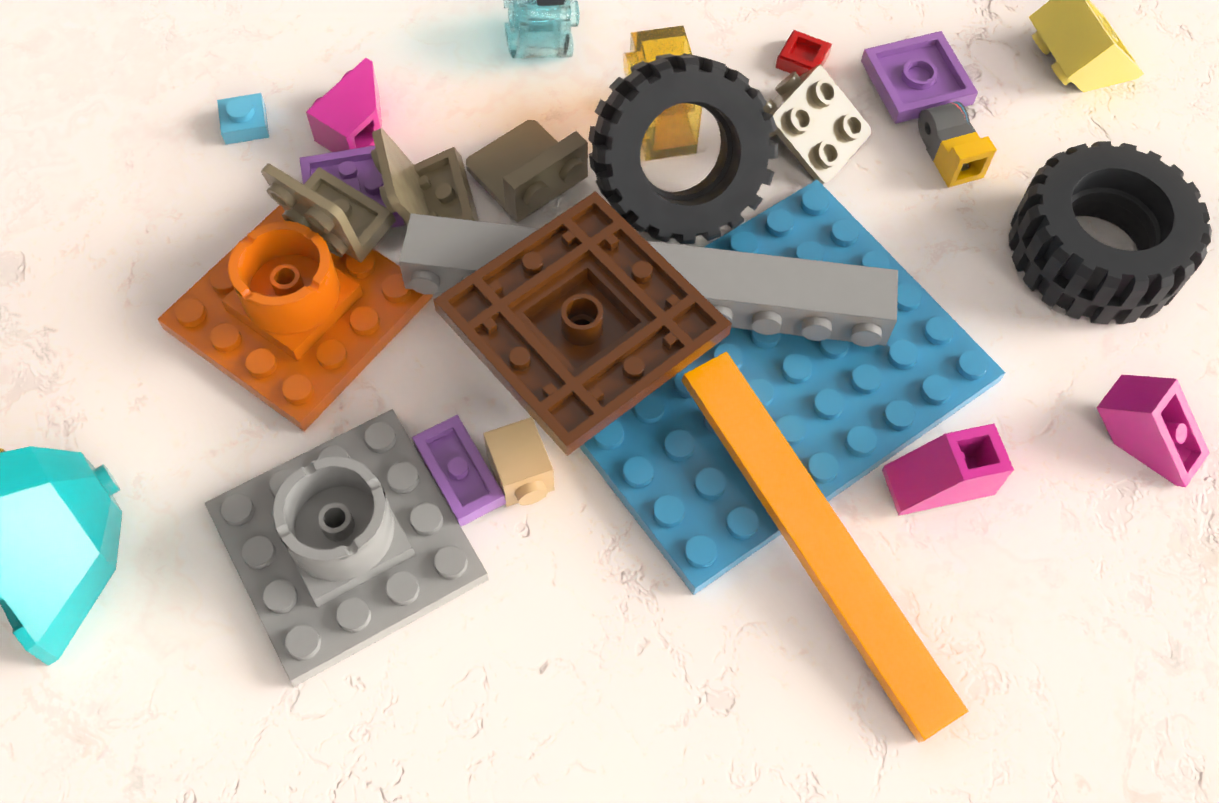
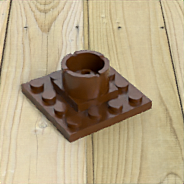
(581, 320)

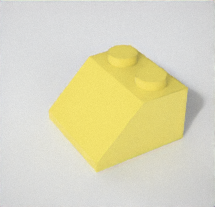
(1083, 45)

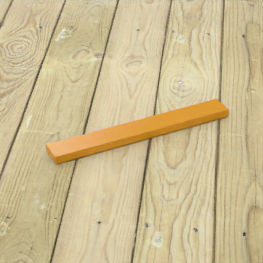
(825, 548)

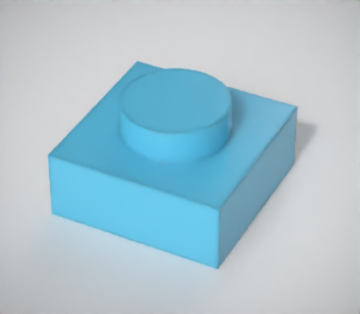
(243, 118)

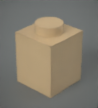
(520, 462)

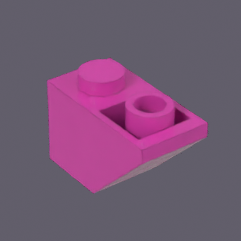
(348, 111)
(949, 470)

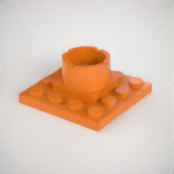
(293, 316)

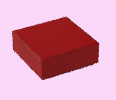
(802, 53)

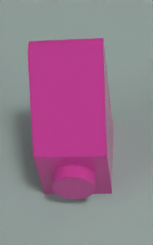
(1154, 426)

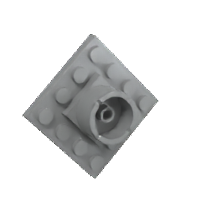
(345, 545)

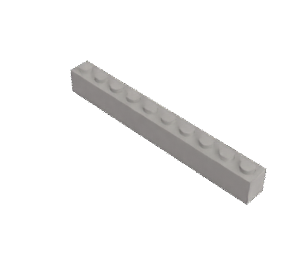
(746, 288)

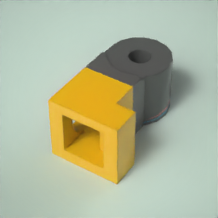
(953, 142)

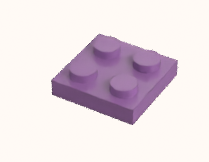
(917, 75)

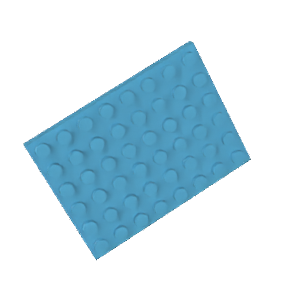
(831, 399)

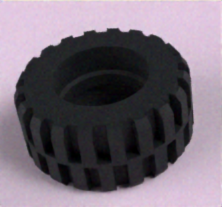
(740, 162)
(1131, 192)

